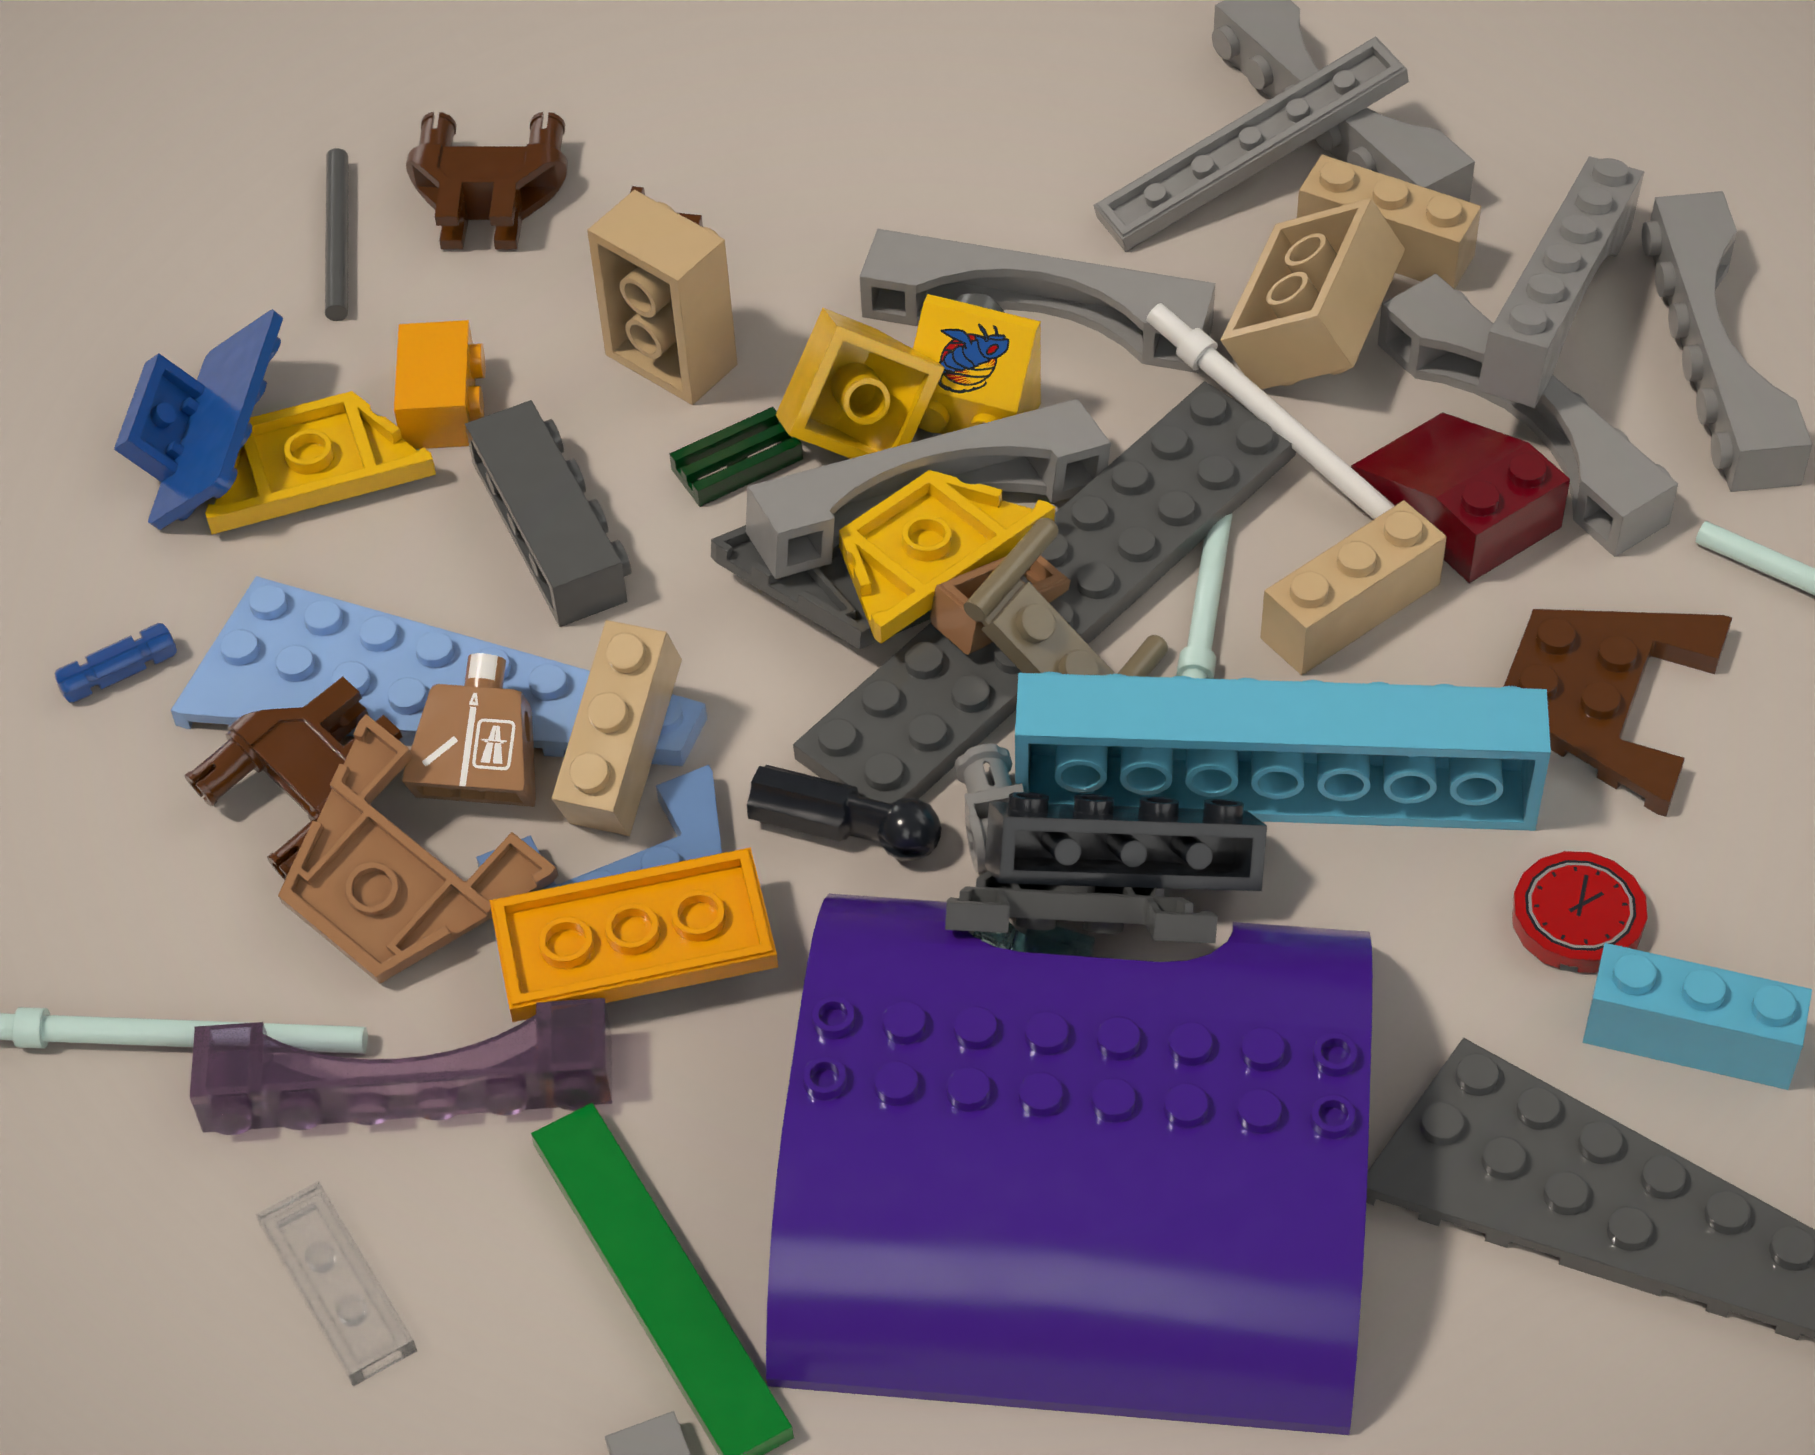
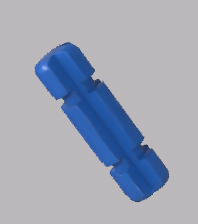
(115, 662)

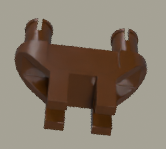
(486, 181)
(294, 749)

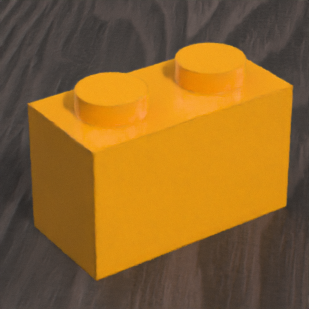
(437, 383)

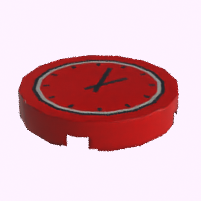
(1574, 906)

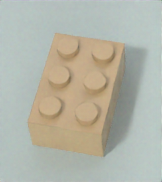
(1313, 295)
(663, 296)

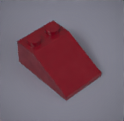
(1473, 486)

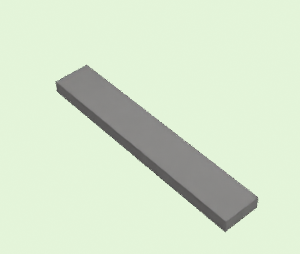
(1251, 143)

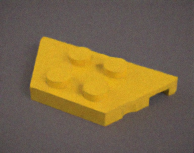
(315, 458)
(924, 539)

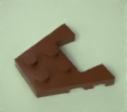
(1591, 679)

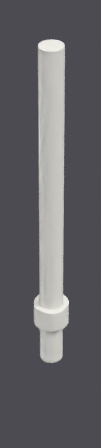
(1201, 352)

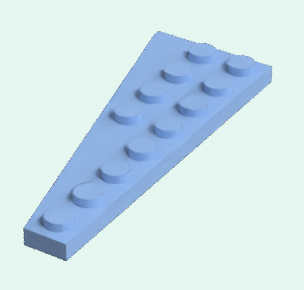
(296, 643)

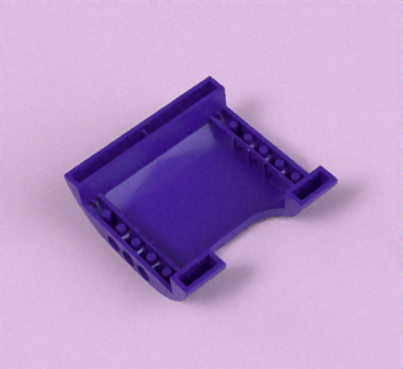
(1075, 1173)

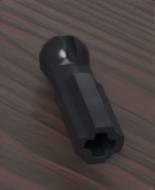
(836, 811)

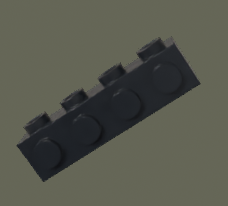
(1125, 844)

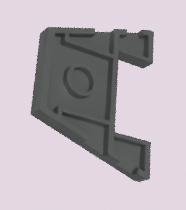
(819, 594)
(1099, 907)

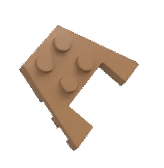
(379, 889)

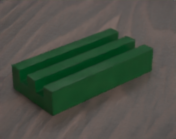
(731, 450)

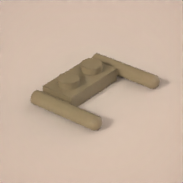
(1030, 627)

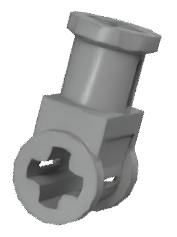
(981, 789)

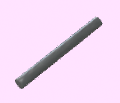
(336, 235)

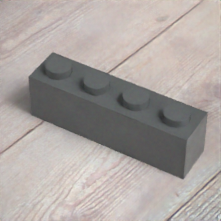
(548, 512)

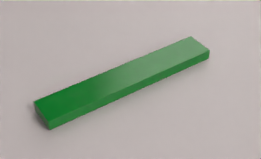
(662, 1286)

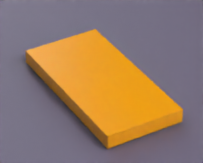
(634, 932)

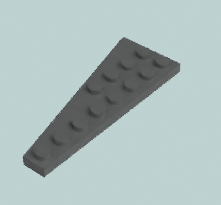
(1566, 1180)

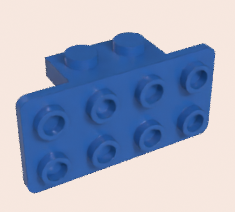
(193, 428)

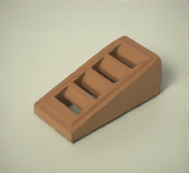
(950, 596)

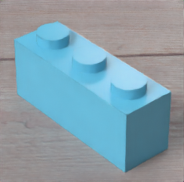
(1698, 1016)

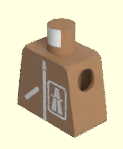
(474, 740)

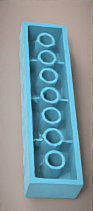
(1289, 747)

